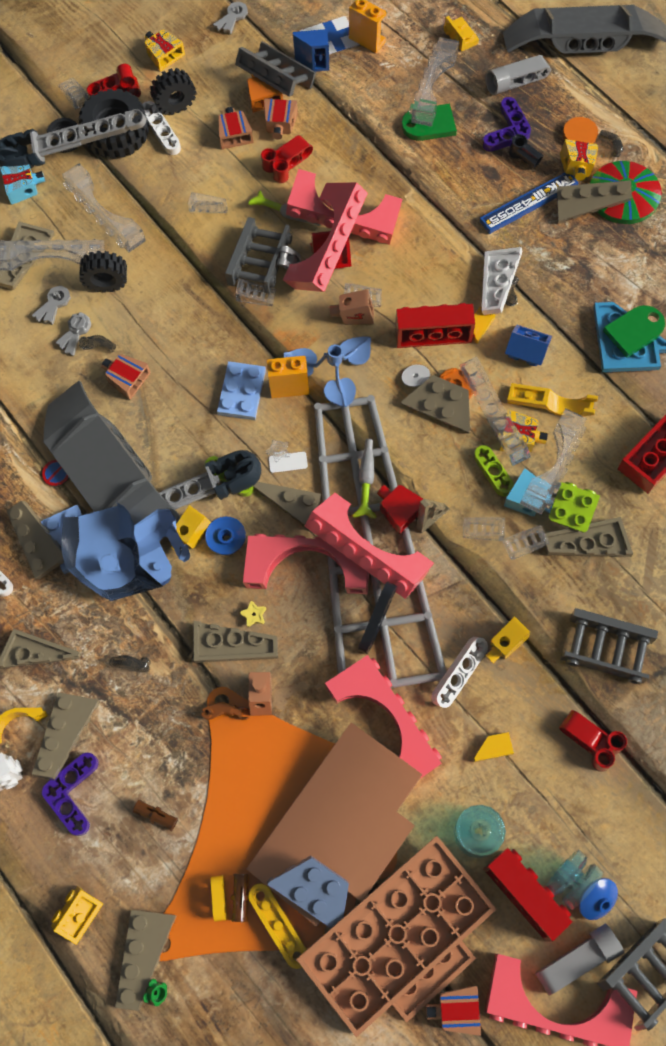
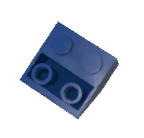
(312, 49)

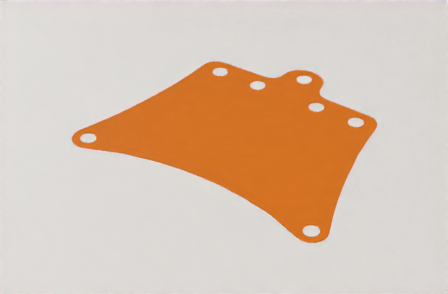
(252, 784)

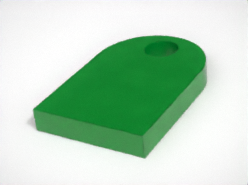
(442, 125)
(635, 330)

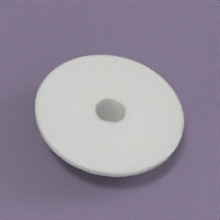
(415, 375)

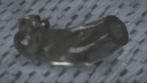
(613, 141)
(512, 297)
(96, 341)
(130, 663)

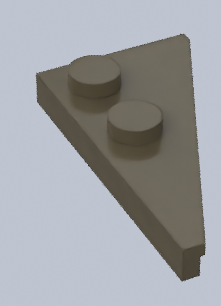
(292, 501)
(429, 513)
(28, 650)

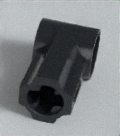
(521, 149)

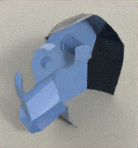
(116, 555)

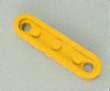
(277, 924)

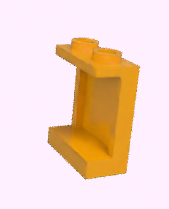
(366, 25)
(288, 376)

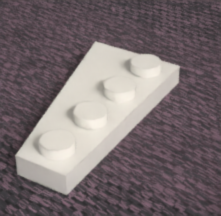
(498, 277)

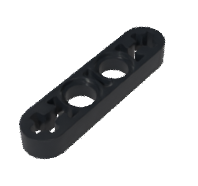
(377, 617)

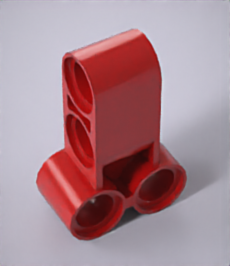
(121, 80)
(285, 158)
(592, 739)

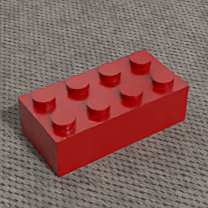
(434, 325)
(647, 460)
(528, 895)

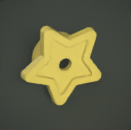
(258, 618)

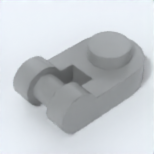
(287, 257)

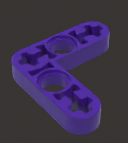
(512, 130)
(63, 796)

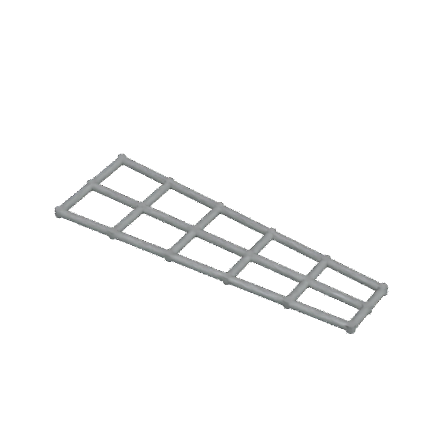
(339, 629)

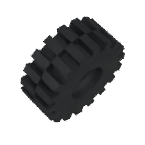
(167, 84)
(103, 271)

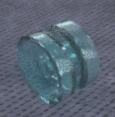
(492, 831)
(578, 882)

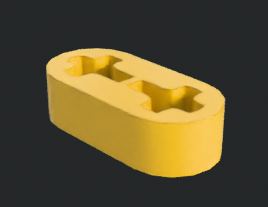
(218, 898)

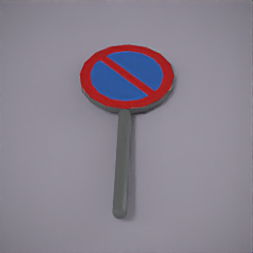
(54, 474)

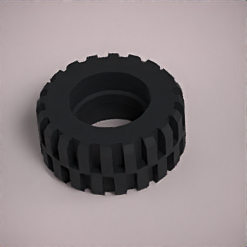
(108, 104)

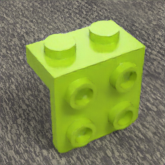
(574, 507)

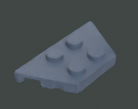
(314, 889)

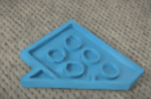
(611, 357)

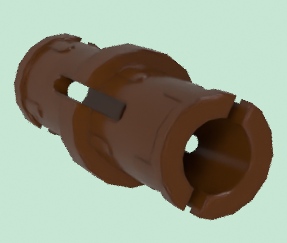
(155, 815)
(240, 897)

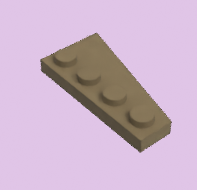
(63, 730)
(143, 948)

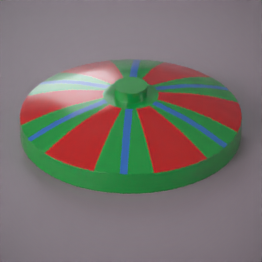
(644, 187)

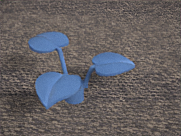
(356, 350)

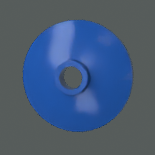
(225, 527)
(599, 900)

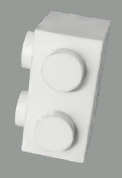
(9, 772)

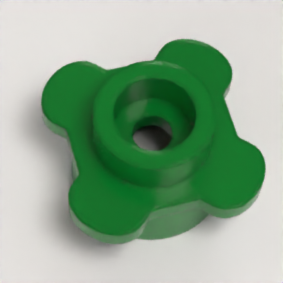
(160, 994)

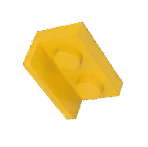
(461, 32)
(75, 915)

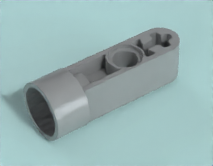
(516, 74)
(598, 948)

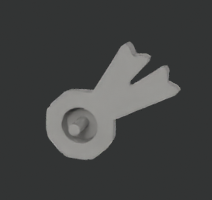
(236, 12)
(57, 297)
(78, 325)

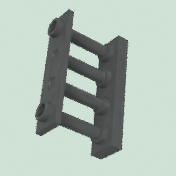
(275, 68)
(246, 244)
(623, 631)
(629, 965)

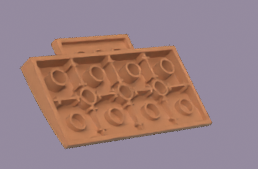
(344, 817)
(400, 940)

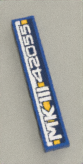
(526, 203)

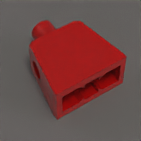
(399, 506)

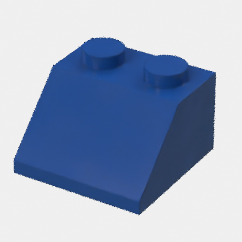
(528, 345)

